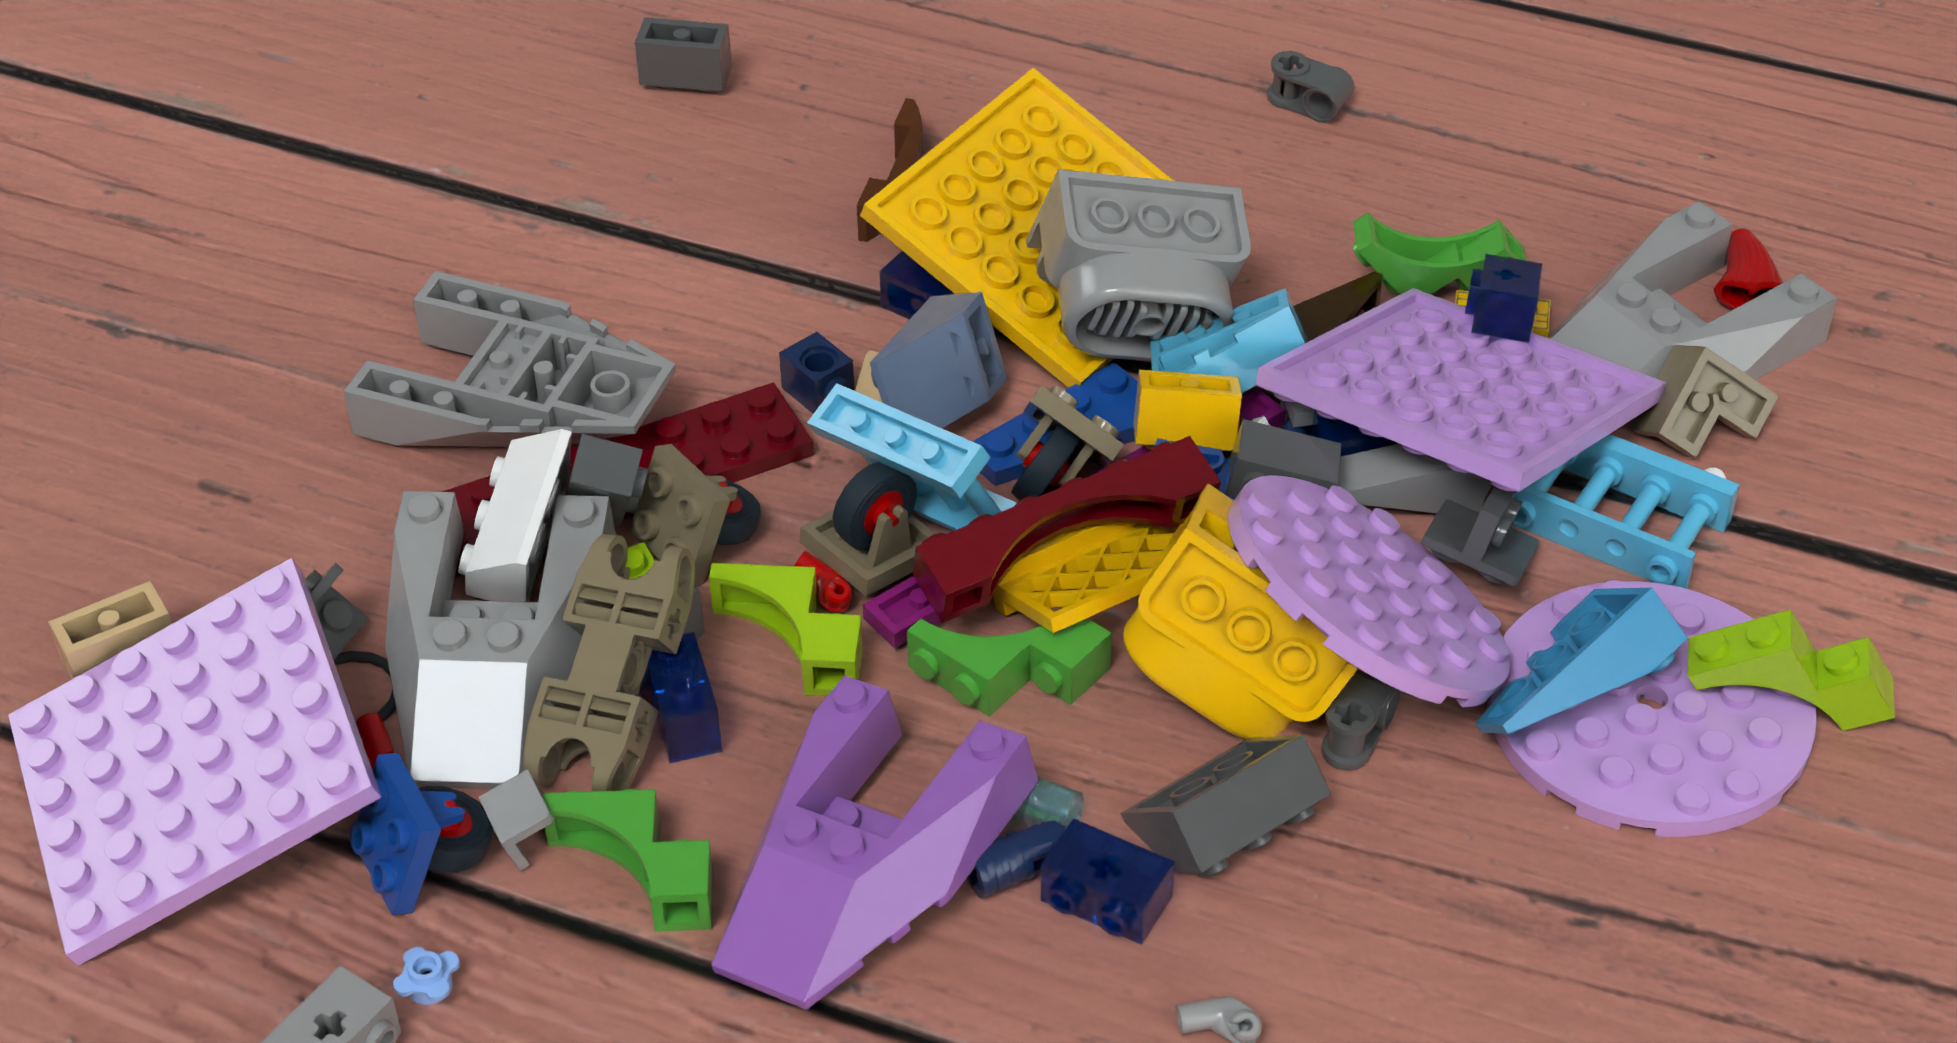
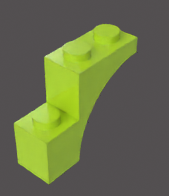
(787, 604)
(1777, 654)

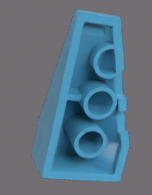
(1596, 648)

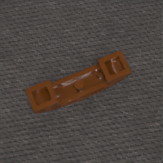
(908, 150)

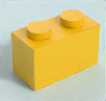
(1187, 405)

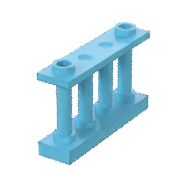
(934, 458)
(1653, 482)

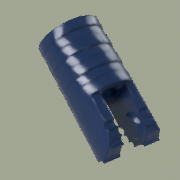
(1014, 858)

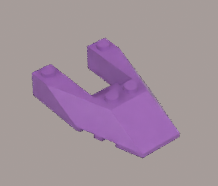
(847, 877)

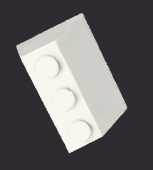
(517, 518)

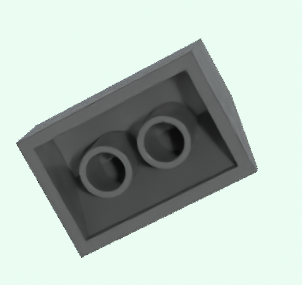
(1230, 803)

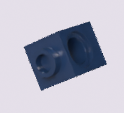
(813, 369)

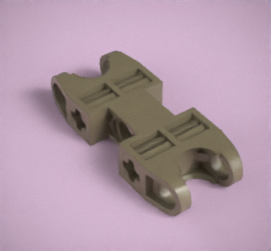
(618, 630)

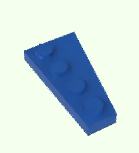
(1105, 394)

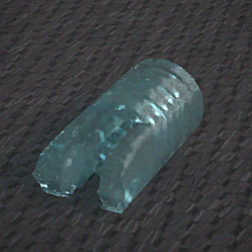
(1051, 803)

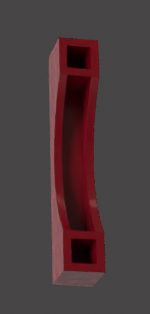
(1154, 489)

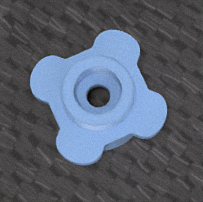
(430, 987)

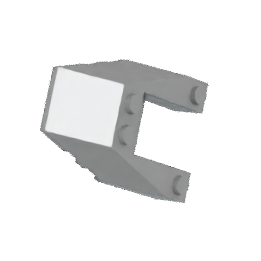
(1638, 323)
(528, 373)
(470, 667)

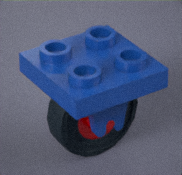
(416, 832)

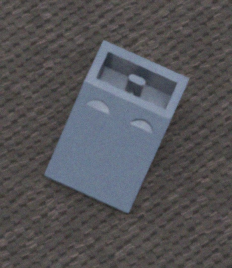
(941, 361)

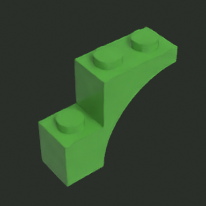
(1429, 261)
(993, 668)
(627, 831)

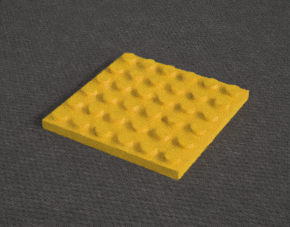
(976, 199)

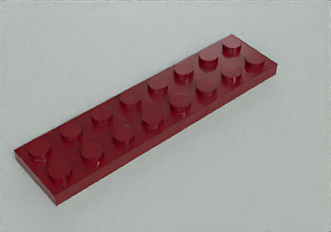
(722, 438)

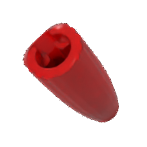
(1748, 271)

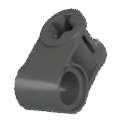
(1310, 88)
(1358, 720)

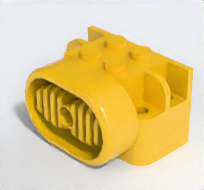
(1222, 640)

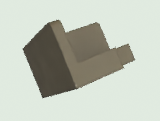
(1697, 394)

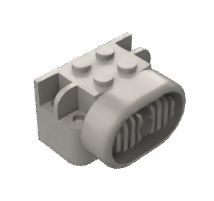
(1138, 257)

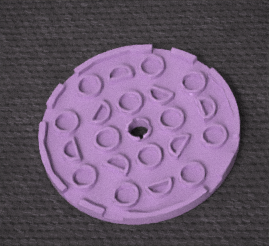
(1369, 590)
(1679, 769)

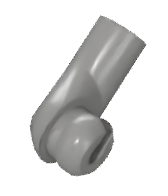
(1221, 1015)

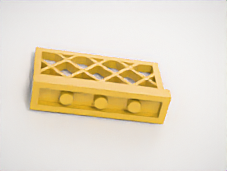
(1082, 562)

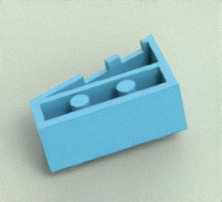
(1259, 335)

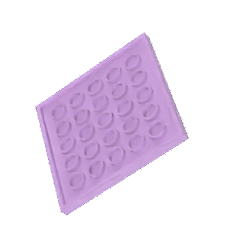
(1460, 394)
(189, 761)

